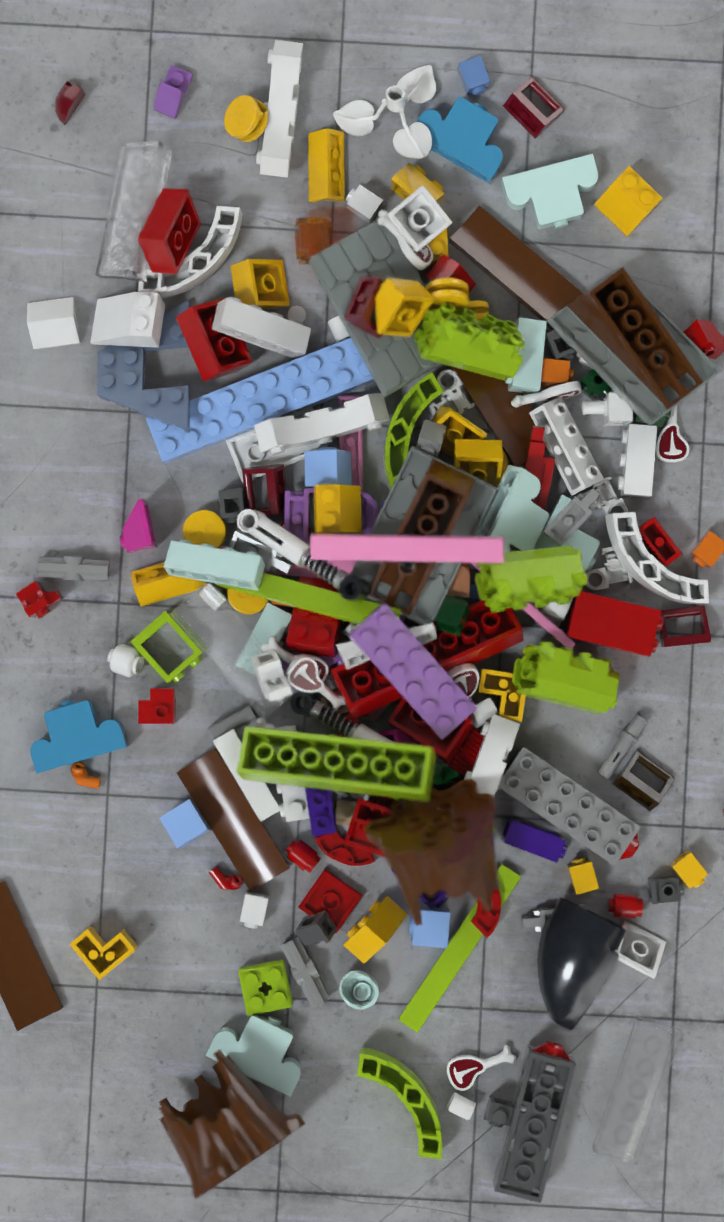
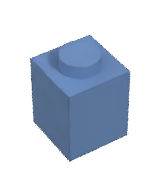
(474, 76)

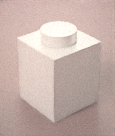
(364, 203)
(254, 909)

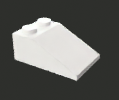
(129, 320)

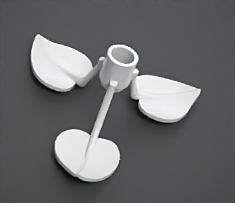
(412, 141)

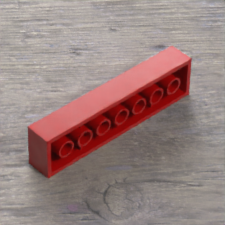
(484, 634)

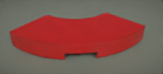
(334, 847)
(487, 920)

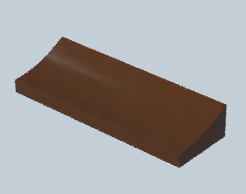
(513, 265)
(503, 420)
(233, 820)
(23, 977)

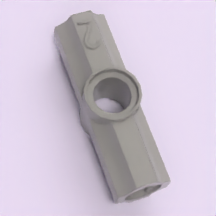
(73, 568)
(305, 971)

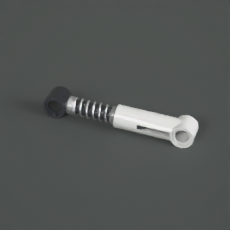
(300, 553)
(318, 711)

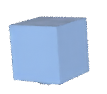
(327, 467)
(185, 824)
(433, 930)

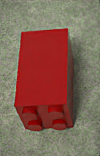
(613, 624)

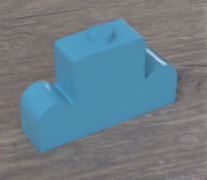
(464, 138)
(75, 736)

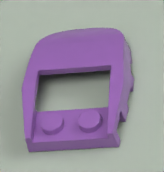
(296, 513)

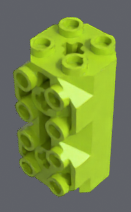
(462, 341)
(531, 576)
(566, 679)

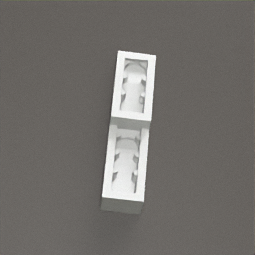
(353, 655)
(256, 792)

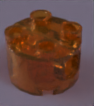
(312, 237)

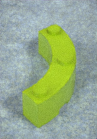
(402, 424)
(411, 1091)

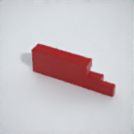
(540, 465)

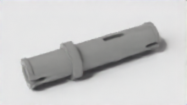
(622, 746)

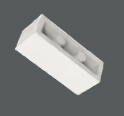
(637, 460)

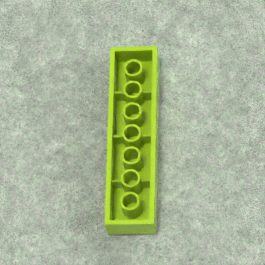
(337, 763)

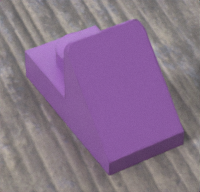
(172, 91)

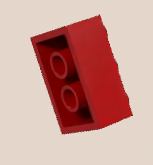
(169, 231)
(211, 350)
(312, 631)
(416, 728)

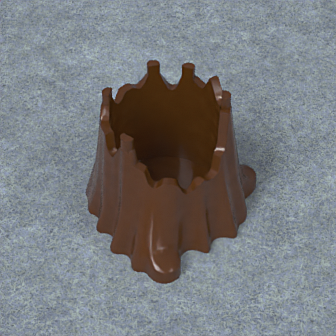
(441, 845)
(224, 1126)

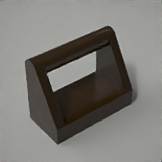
(637, 788)

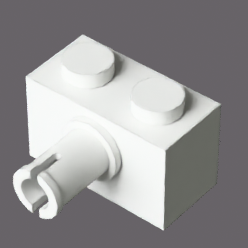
(614, 409)

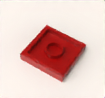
(331, 895)

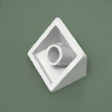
(419, 218)
(53, 323)
(640, 950)

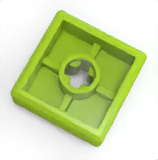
(272, 973)

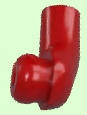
(225, 882)

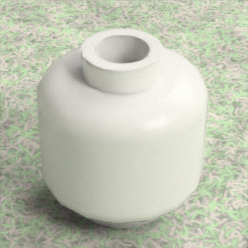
(125, 660)

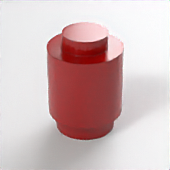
(302, 855)
(625, 906)

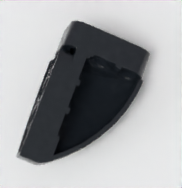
(575, 960)

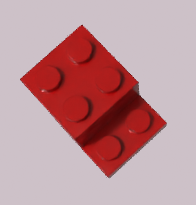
(366, 811)

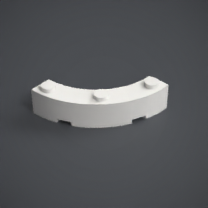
(281, 107)
(203, 260)
(322, 424)
(645, 567)
(496, 744)

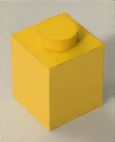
(689, 870)
(582, 875)

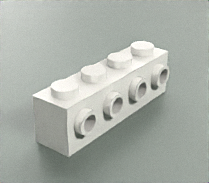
(261, 328)
(567, 446)
(294, 797)

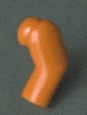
(83, 778)

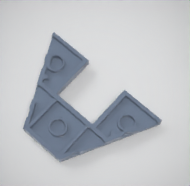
(123, 377)

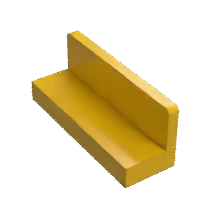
(326, 166)
(155, 585)

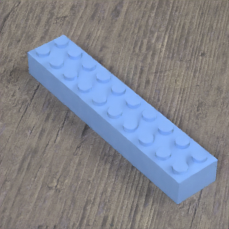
(263, 396)

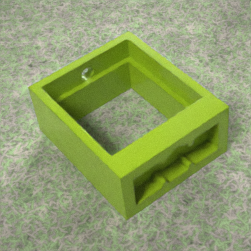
(150, 631)

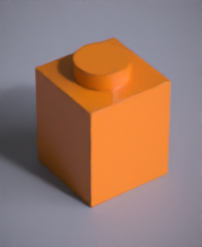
(555, 372)
(707, 550)

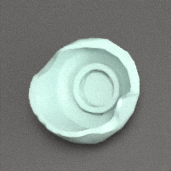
(359, 989)

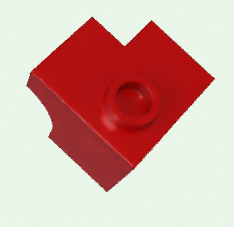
(706, 338)
(37, 600)
(160, 707)

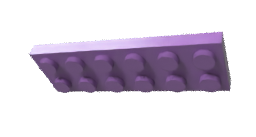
(412, 670)

